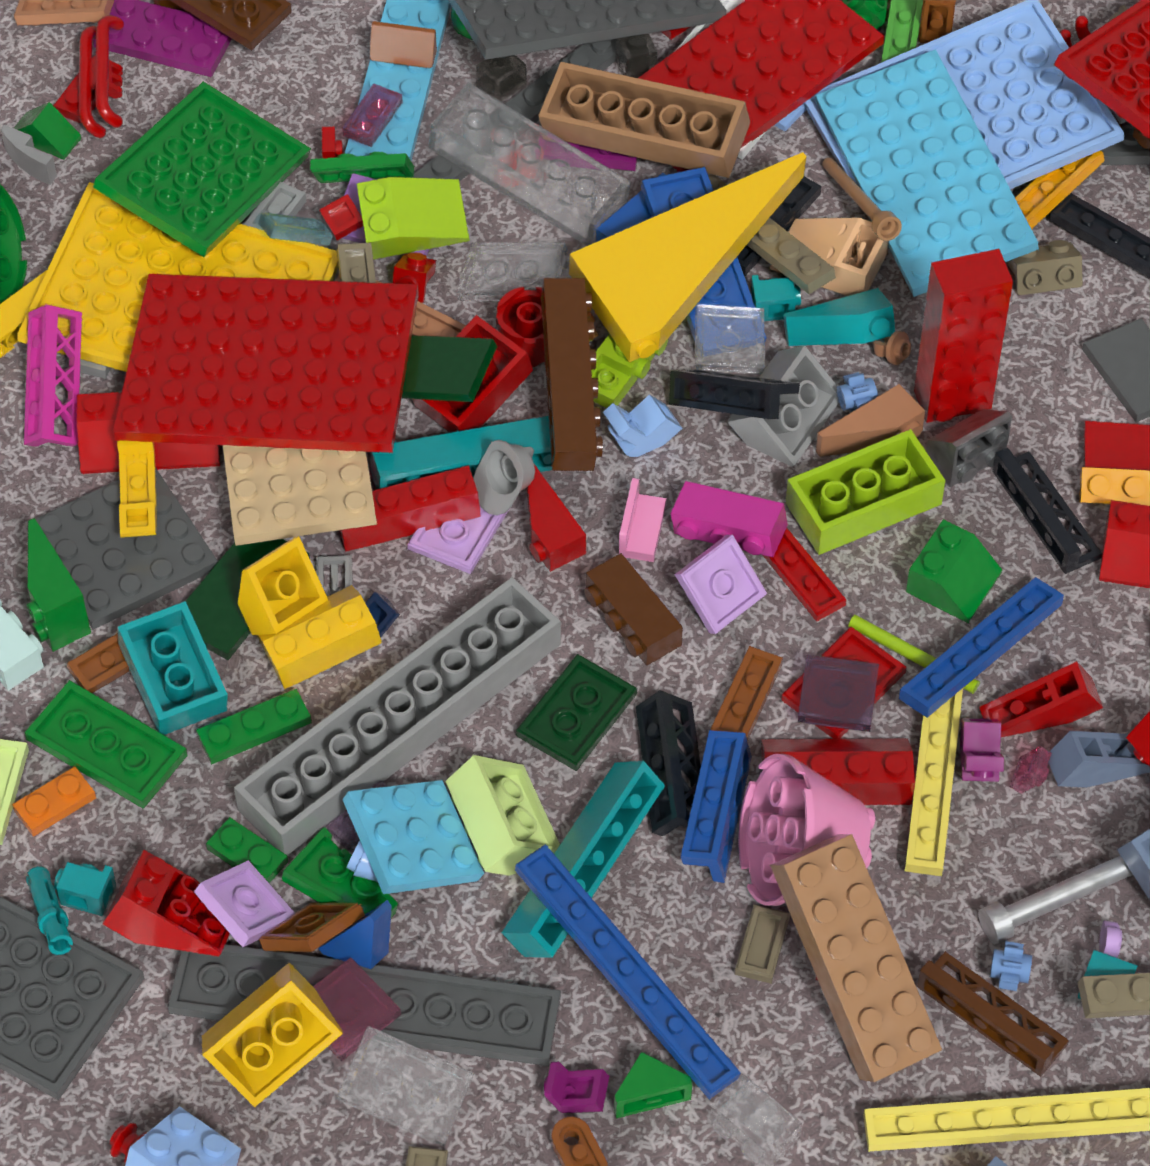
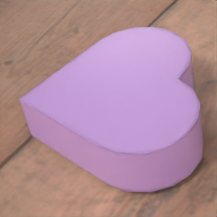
(1110, 938)

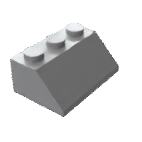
(799, 414)

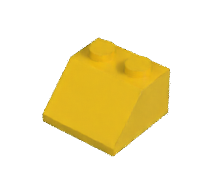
(279, 589)

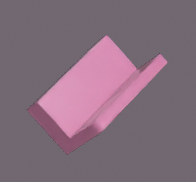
(641, 524)

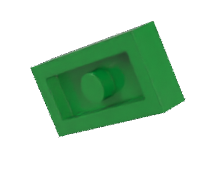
(238, 844)

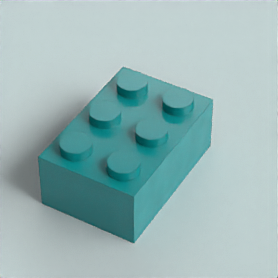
(172, 668)

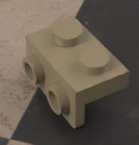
(1048, 269)

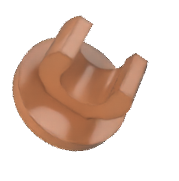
(894, 348)

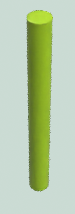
(899, 646)

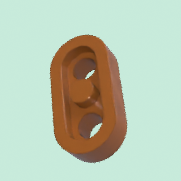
(583, 1153)

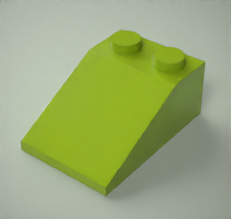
(411, 214)

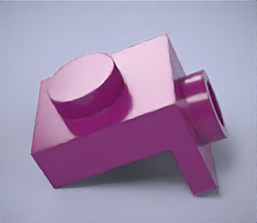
(576, 1090)

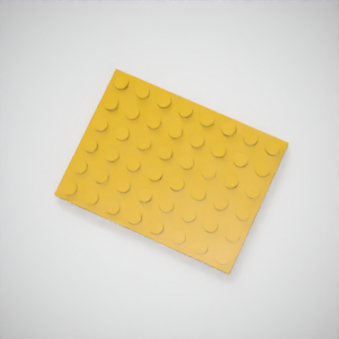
(112, 251)

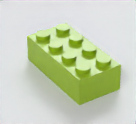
(864, 491)

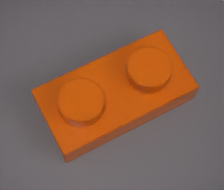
(54, 801)

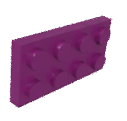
(167, 37)

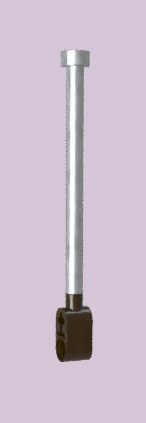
(999, 921)

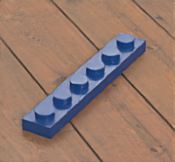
(980, 647)

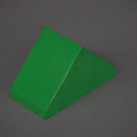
(49, 130)
(651, 1086)

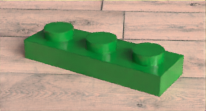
(253, 726)

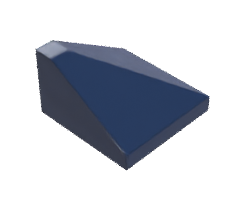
(382, 612)

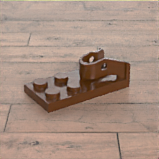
(241, 20)

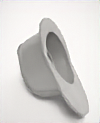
(503, 475)

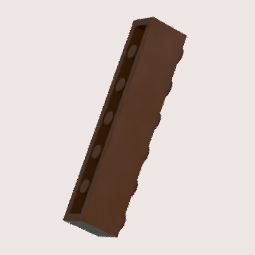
(569, 374)

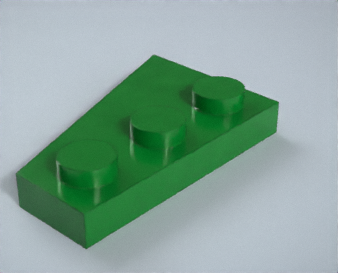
(323, 876)

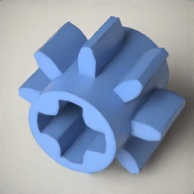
(856, 391)
(1011, 966)

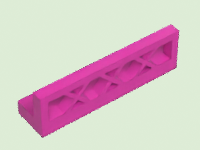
(42, 373)

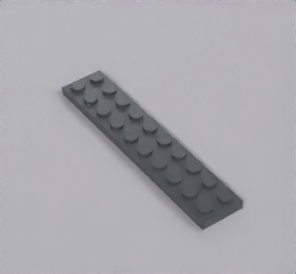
(435, 1008)

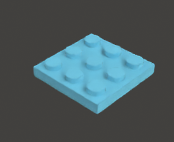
(412, 836)

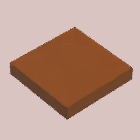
(311, 927)

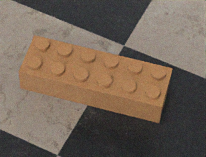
(645, 119)
(856, 957)

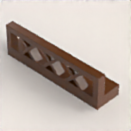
(987, 1017)

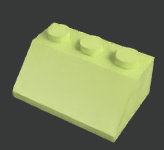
(500, 812)

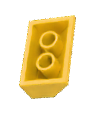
(322, 638)
(270, 1035)

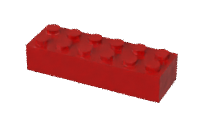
(962, 335)

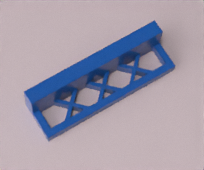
(717, 802)

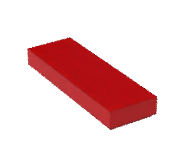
(805, 578)

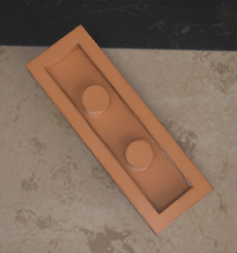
(61, 11)

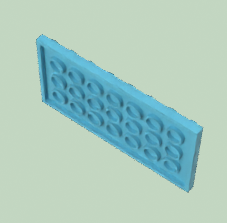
(927, 164)

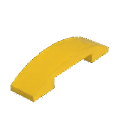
(137, 489)

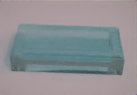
(295, 228)

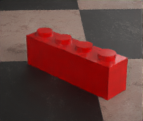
(416, 505)

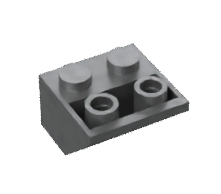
(970, 445)

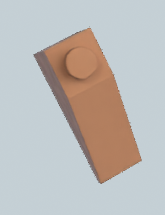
(871, 423)

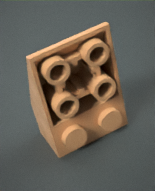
(846, 246)

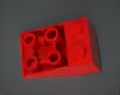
(161, 910)

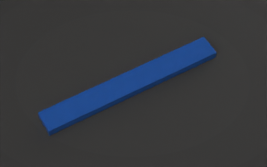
(627, 972)

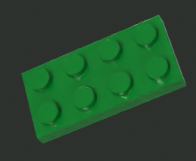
(106, 744)

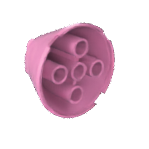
(790, 812)

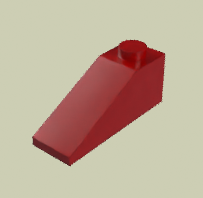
(554, 531)
(1045, 702)

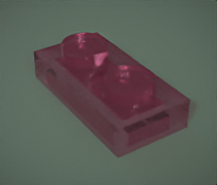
(372, 115)

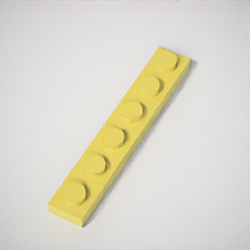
(933, 789)

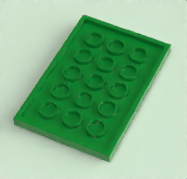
(202, 168)

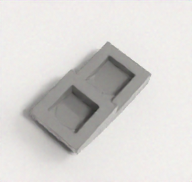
(22, 152)

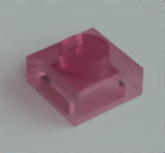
(1031, 770)

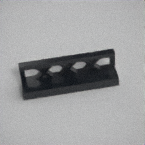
(729, 392)
(1040, 514)
(660, 751)

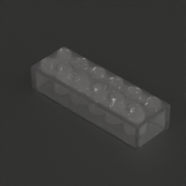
(528, 163)

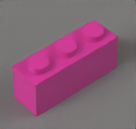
(712, 513)

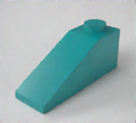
(842, 321)

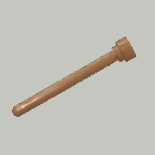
(884, 223)

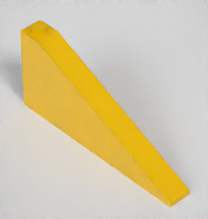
(662, 267)

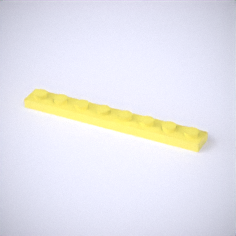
(1007, 1119)

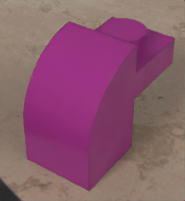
(980, 749)

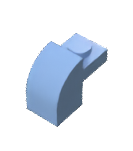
(643, 428)

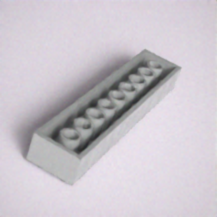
(398, 715)

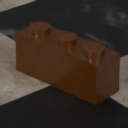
(633, 609)

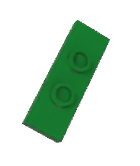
(375, 166)

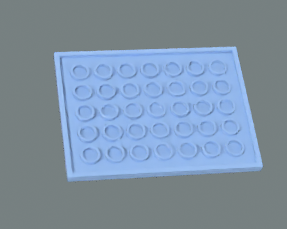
(1016, 95)

